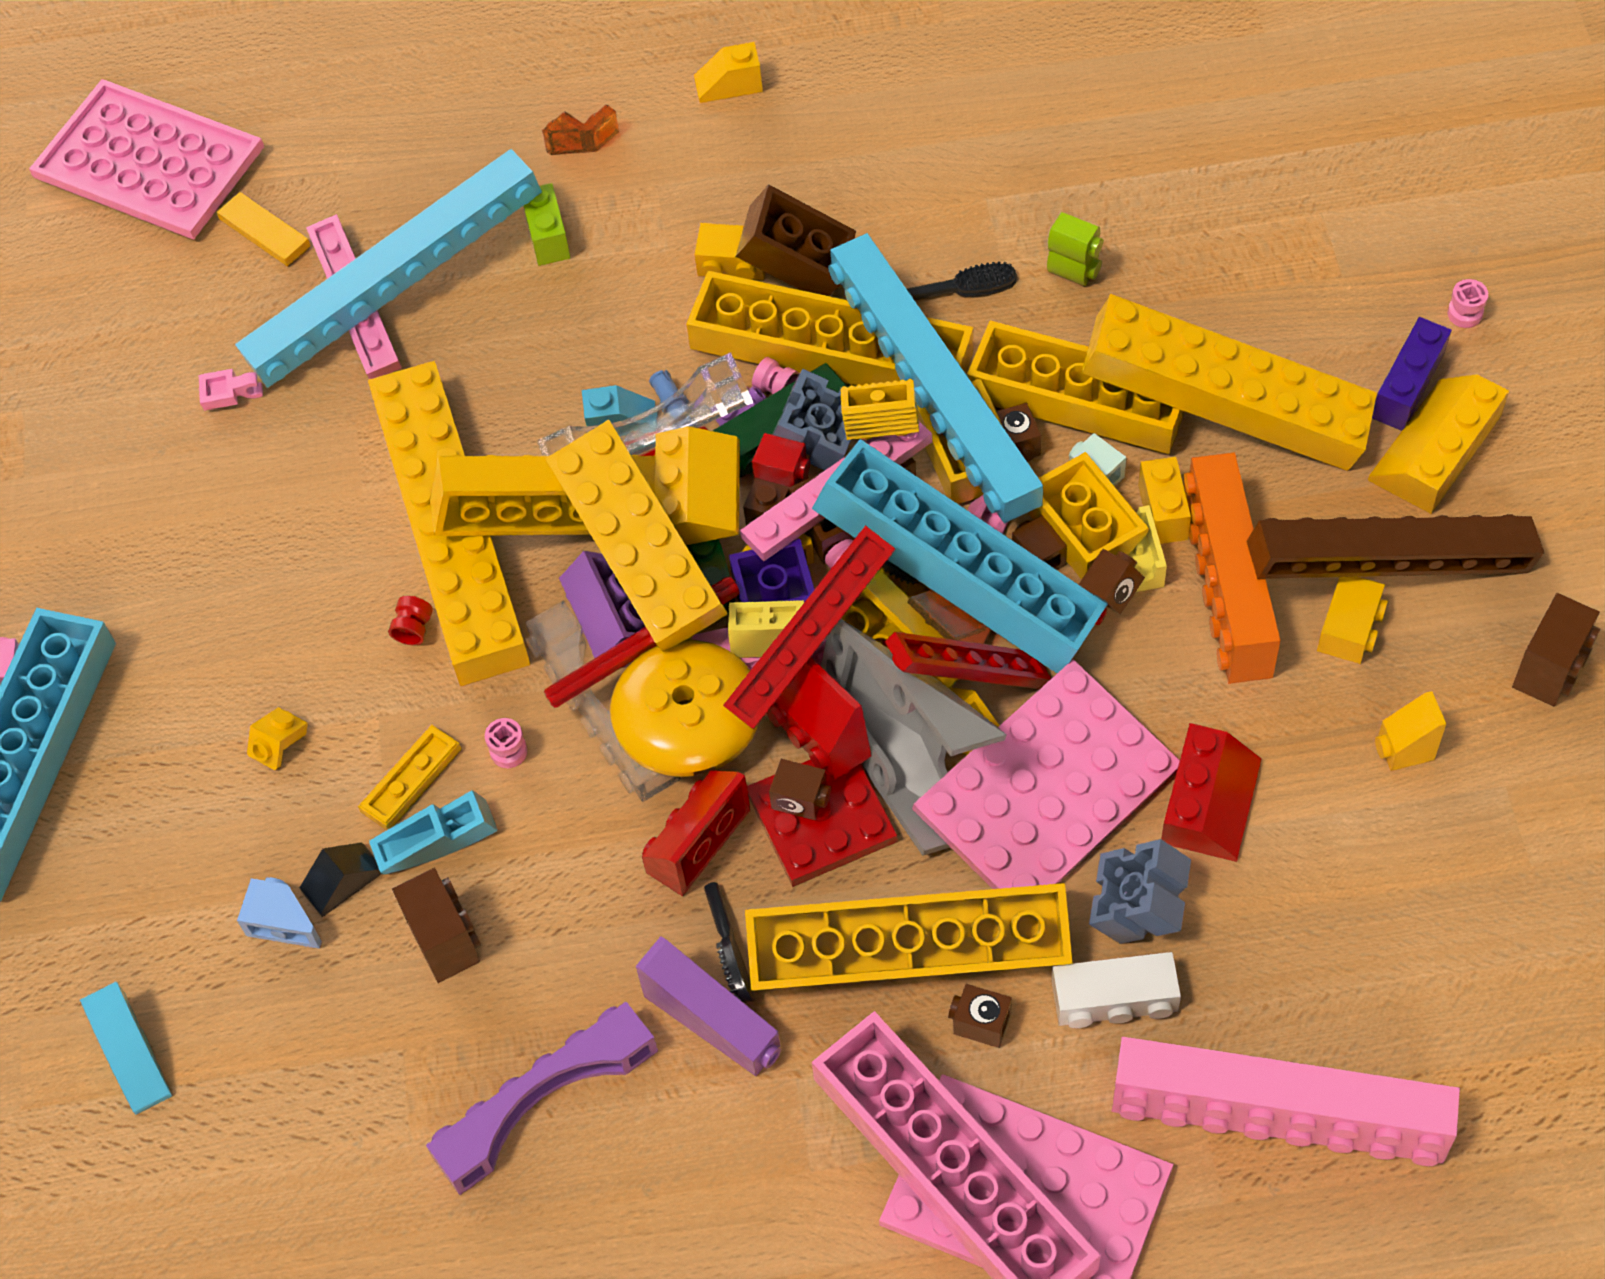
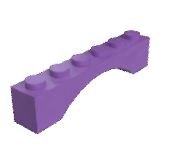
(608, 1047)

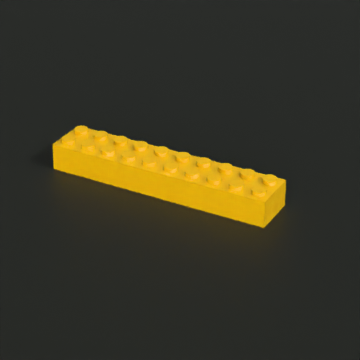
(459, 569)

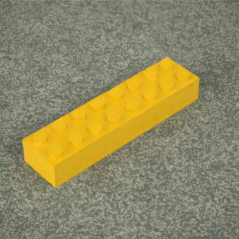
(799, 330)
(1229, 382)
(908, 936)

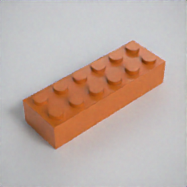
(1238, 600)

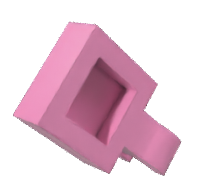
(223, 387)

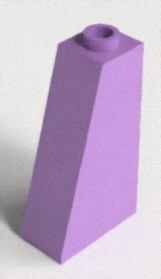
(707, 1007)

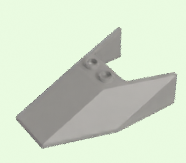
(907, 723)

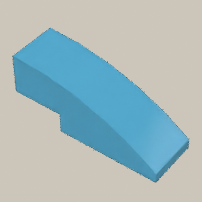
(433, 833)
(126, 1047)

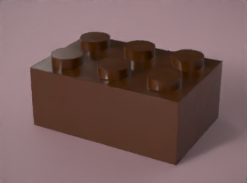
(791, 241)

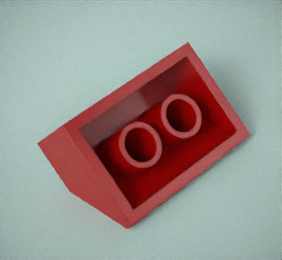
(822, 721)
(1211, 794)
(697, 830)

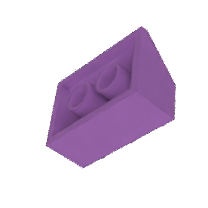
(599, 602)

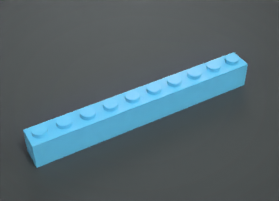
(389, 268)
(938, 379)

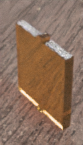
(945, 616)

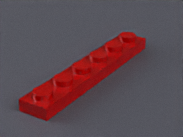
(809, 627)
(966, 660)

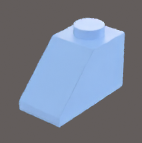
(275, 914)

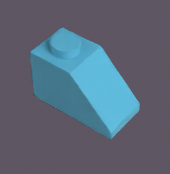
(612, 404)

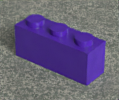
(1411, 373)

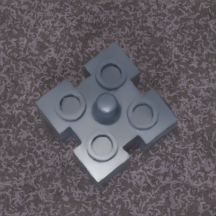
(814, 418)
(1140, 891)

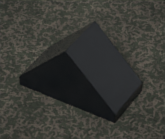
(338, 875)

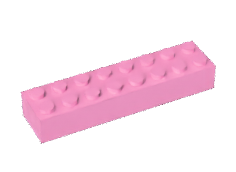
(1286, 1101)
(949, 1158)

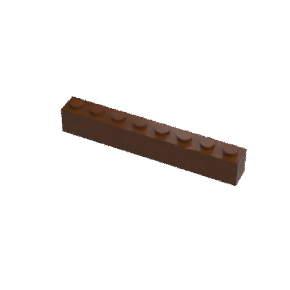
(1394, 546)

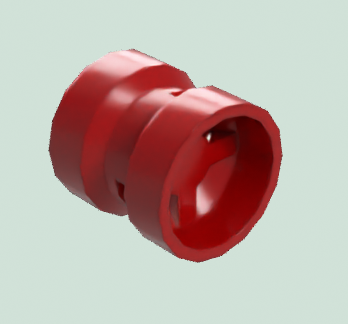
(410, 620)

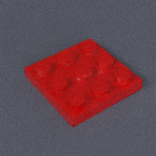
(842, 832)

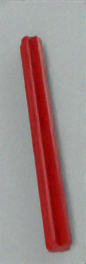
(618, 656)

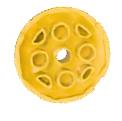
(675, 736)

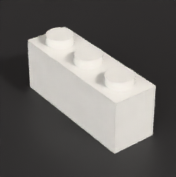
(1116, 989)

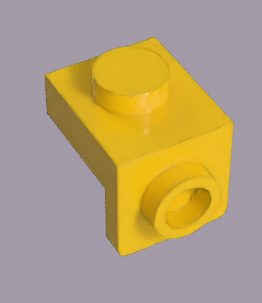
(274, 734)

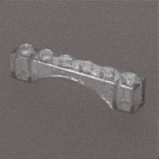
(706, 396)
(562, 645)

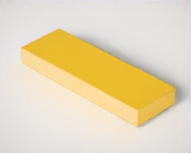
(263, 229)
(409, 777)

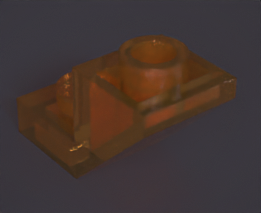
(571, 136)

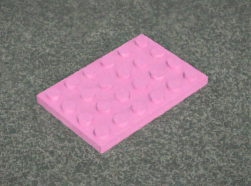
(147, 158)
(1051, 788)
(1091, 1180)

